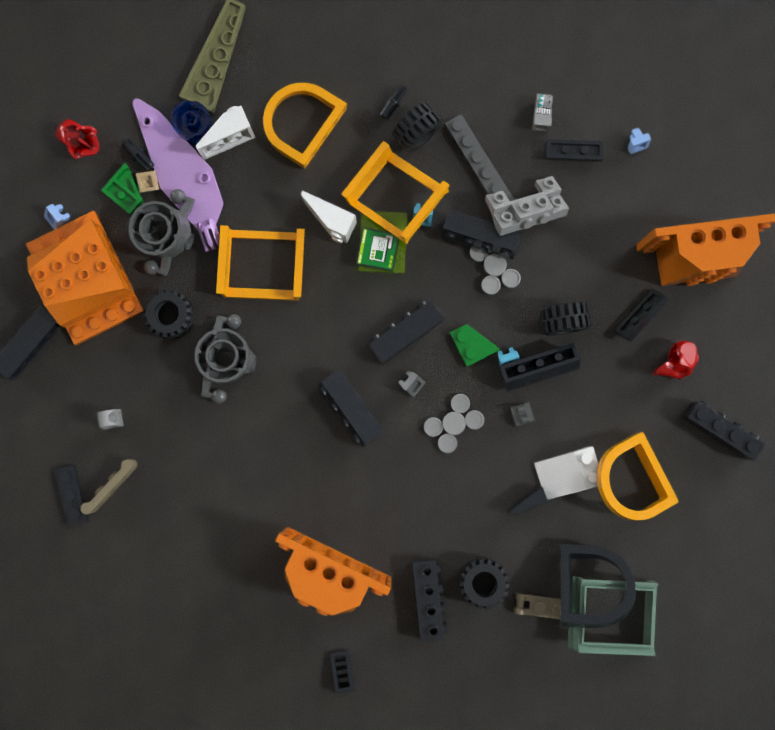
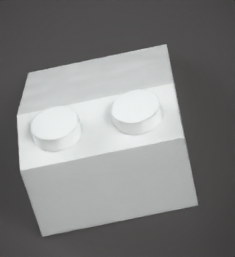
(226, 133)
(335, 220)
(568, 472)

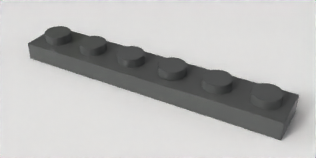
(476, 156)

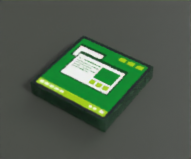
(377, 250)

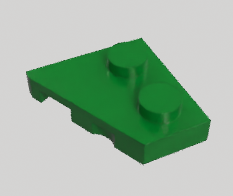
(123, 190)
(472, 345)

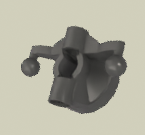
(144, 225)
(222, 340)

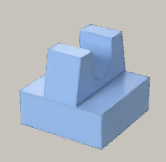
(638, 141)
(54, 217)

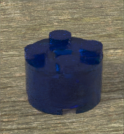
(184, 114)

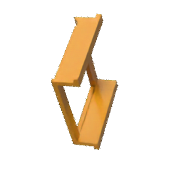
(368, 173)
(224, 258)

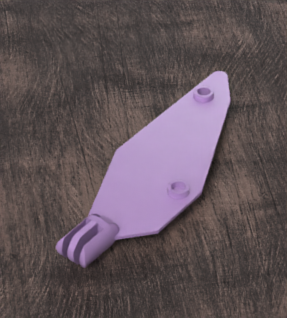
(184, 169)

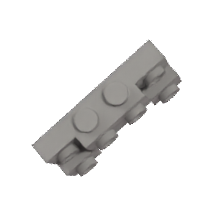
(529, 210)

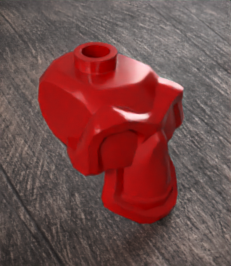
(79, 139)
(680, 362)

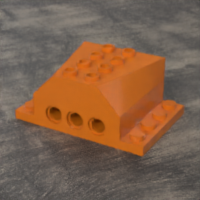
(705, 249)
(82, 278)
(326, 576)

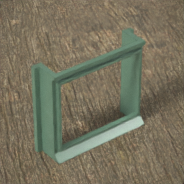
(576, 635)

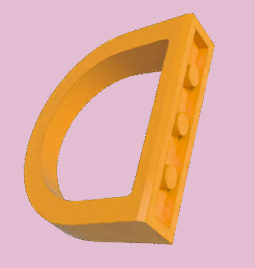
(317, 92)
(660, 482)

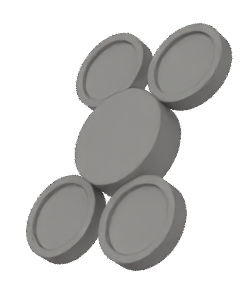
(495, 267)
(454, 423)

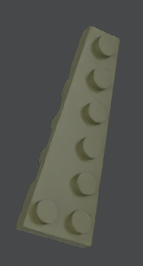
(213, 61)

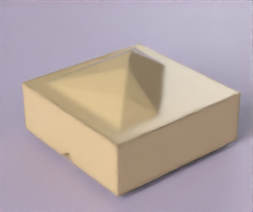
(147, 181)

